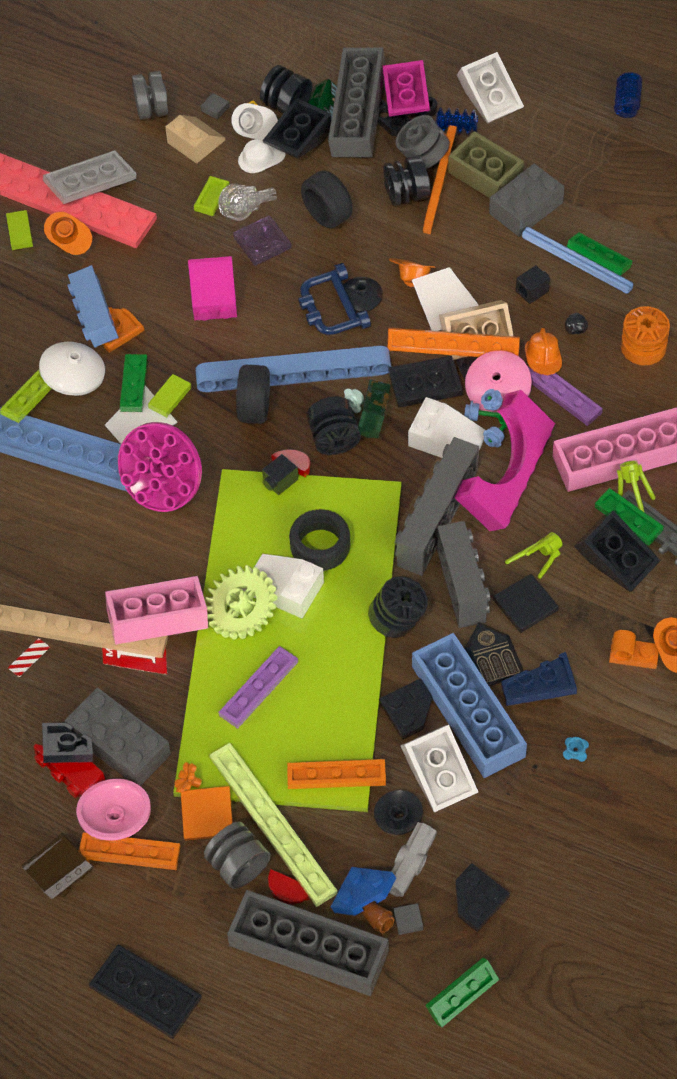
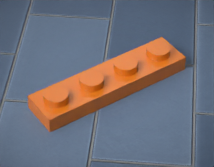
(336, 774)
(131, 851)

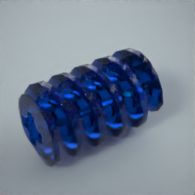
(628, 95)
(461, 121)

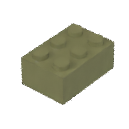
(484, 164)

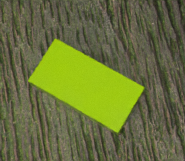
(208, 199)
(19, 230)
(169, 395)

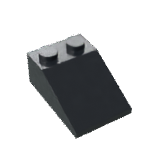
(299, 129)
(617, 551)

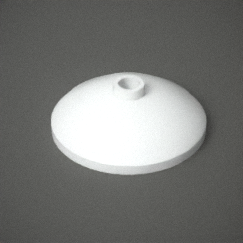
(72, 368)

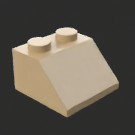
(192, 137)

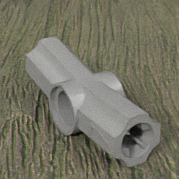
(412, 858)

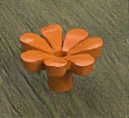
(187, 778)

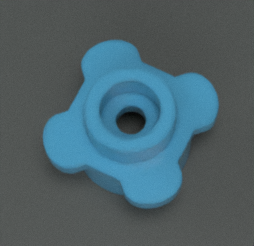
(578, 743)

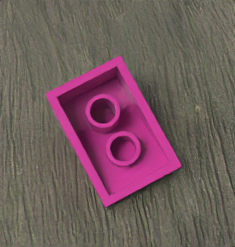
(406, 88)
(212, 288)

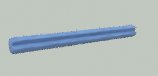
(577, 260)

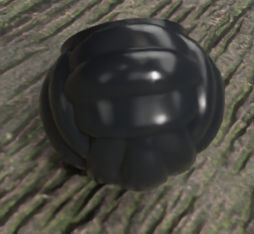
(576, 324)

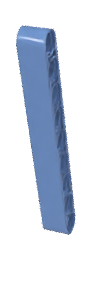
(298, 367)

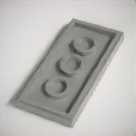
(89, 177)

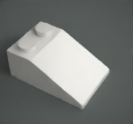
(490, 88)
(437, 426)
(294, 580)
(439, 768)

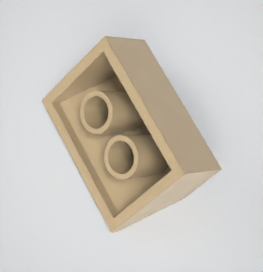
(482, 319)

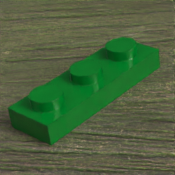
(599, 253)
(133, 383)
(641, 524)
(462, 992)

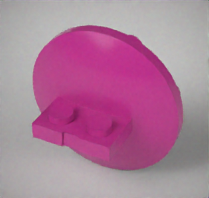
(161, 466)

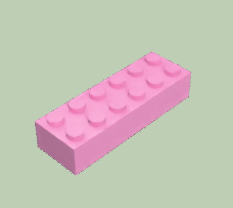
(597, 454)

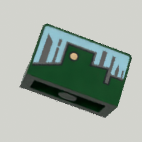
(324, 96)

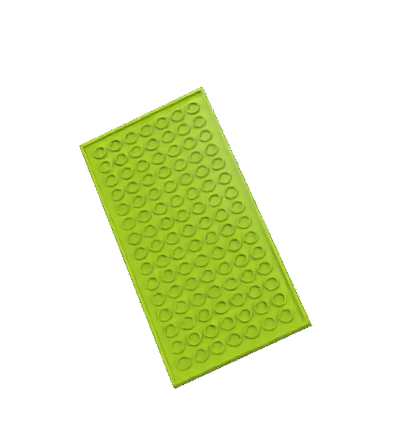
(333, 693)

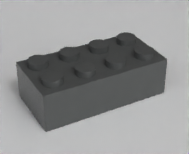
(462, 574)
(119, 737)

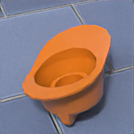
(68, 233)
(411, 270)
(543, 353)
(666, 642)

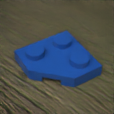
(362, 888)

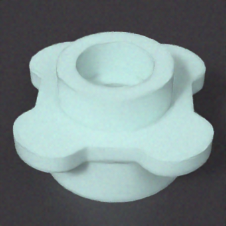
(356, 399)

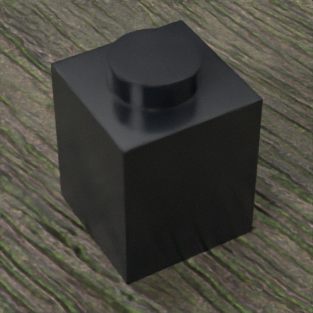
(533, 284)
(280, 474)

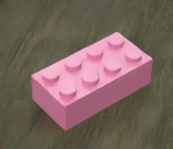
(156, 610)

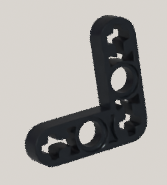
(388, 122)

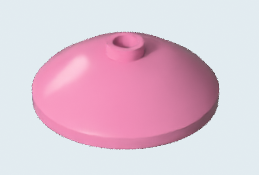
(511, 368)
(110, 801)

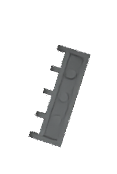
(668, 536)

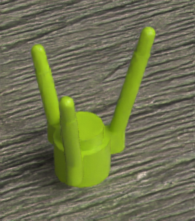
(630, 472)
(548, 546)

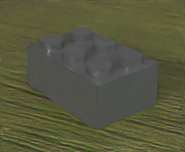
(526, 199)

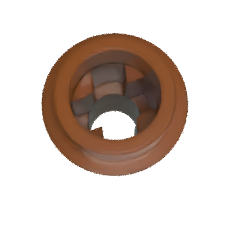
(378, 917)

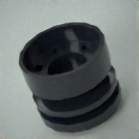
(283, 87)
(411, 180)
(333, 425)
(398, 607)

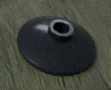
(367, 298)
(398, 803)

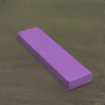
(566, 396)
(258, 687)

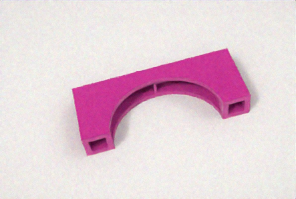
(529, 433)

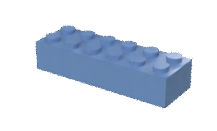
(469, 705)

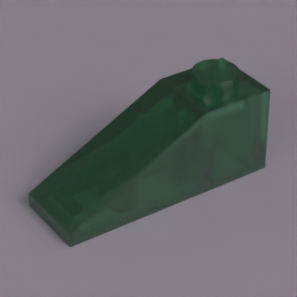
(374, 409)

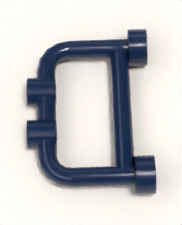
(314, 318)

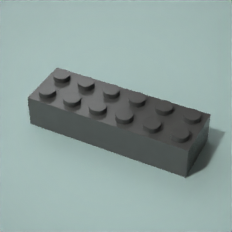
(357, 102)
(436, 506)
(308, 942)

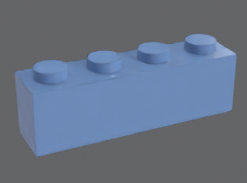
(92, 306)

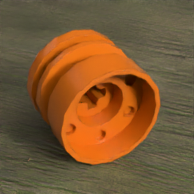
(645, 335)

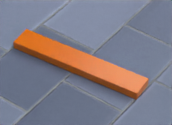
(438, 184)
(449, 342)

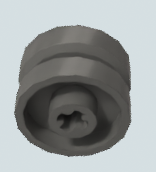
(154, 95)
(423, 138)

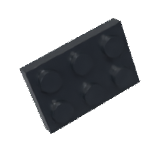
(423, 379)

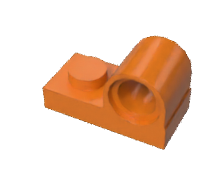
(630, 652)

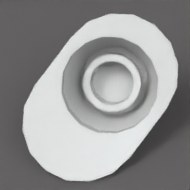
(253, 120)
(259, 156)

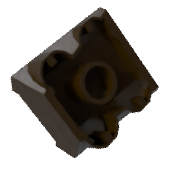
(57, 866)

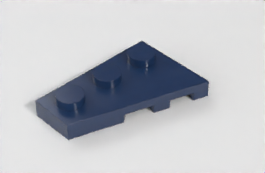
(545, 682)

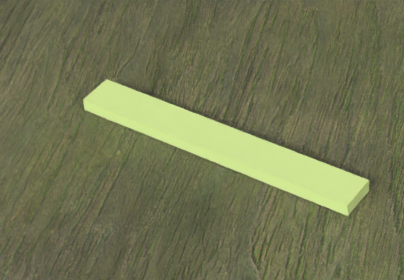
(273, 825)

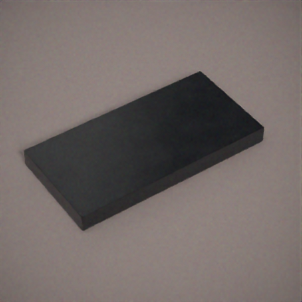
(145, 991)

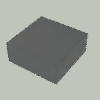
(215, 106)
(408, 919)

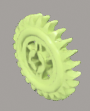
(241, 602)

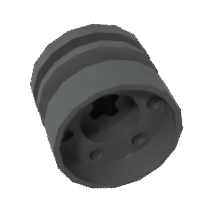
(236, 855)

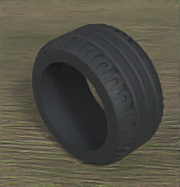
(326, 199)
(253, 394)
(320, 520)

